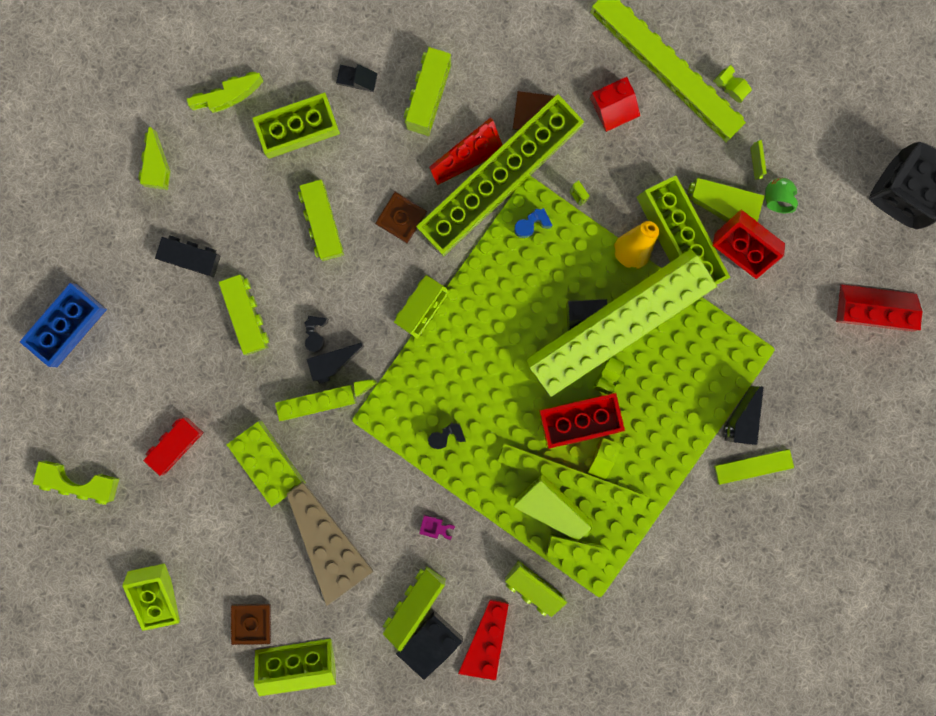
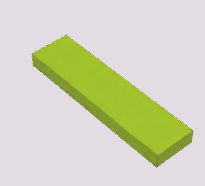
(754, 466)

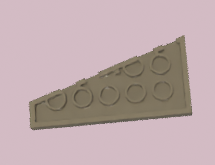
(331, 553)

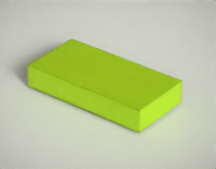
(579, 193)

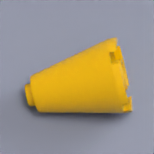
(636, 245)

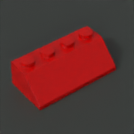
(879, 308)
(581, 420)

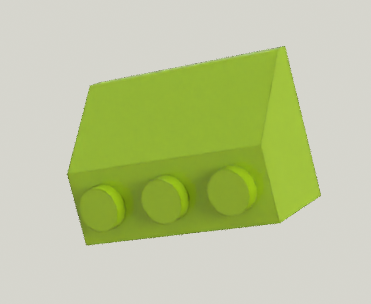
(535, 590)

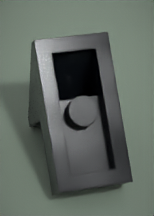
(358, 77)

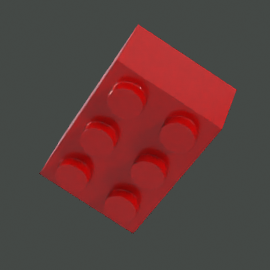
(749, 244)

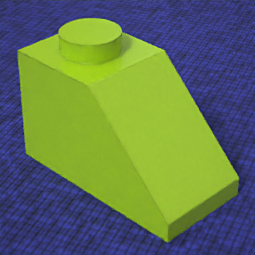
(604, 458)

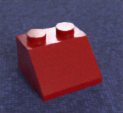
(615, 104)

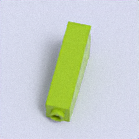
(724, 200)
(550, 506)

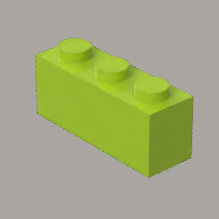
(421, 306)
(577, 551)

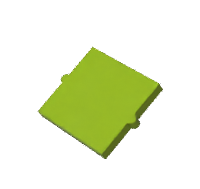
(758, 160)

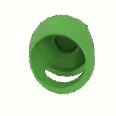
(781, 190)

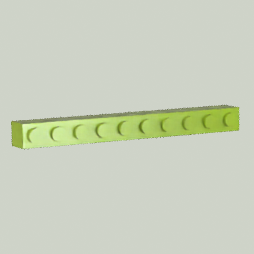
(668, 67)

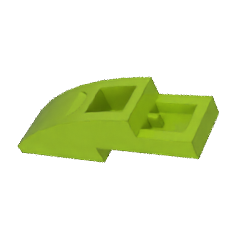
(234, 91)

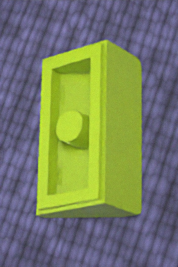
(362, 386)

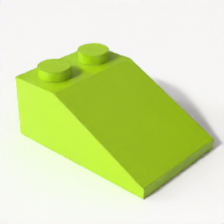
(152, 596)

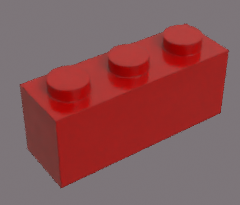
(172, 446)

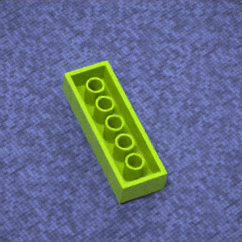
(680, 226)

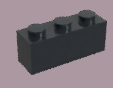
(188, 256)

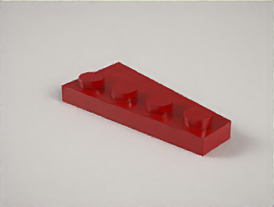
(467, 153)
(485, 649)

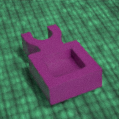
(433, 527)

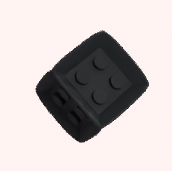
(909, 187)

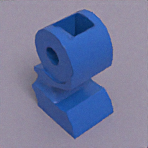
(525, 228)

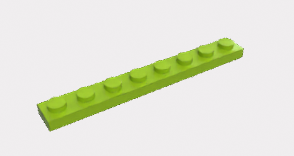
(573, 479)

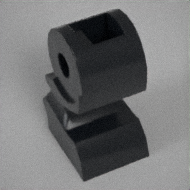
(315, 341)
(439, 440)

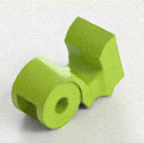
(736, 87)
(609, 375)

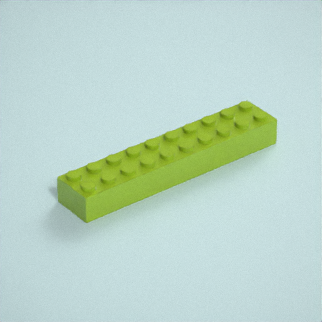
(500, 175)
(621, 322)

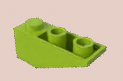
(155, 169)

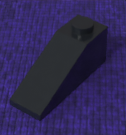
(330, 363)

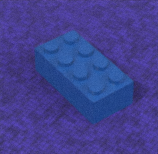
(63, 325)

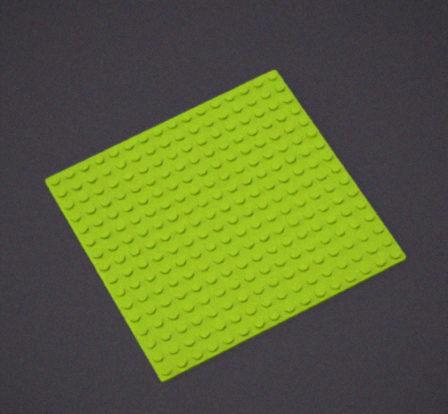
(476, 373)

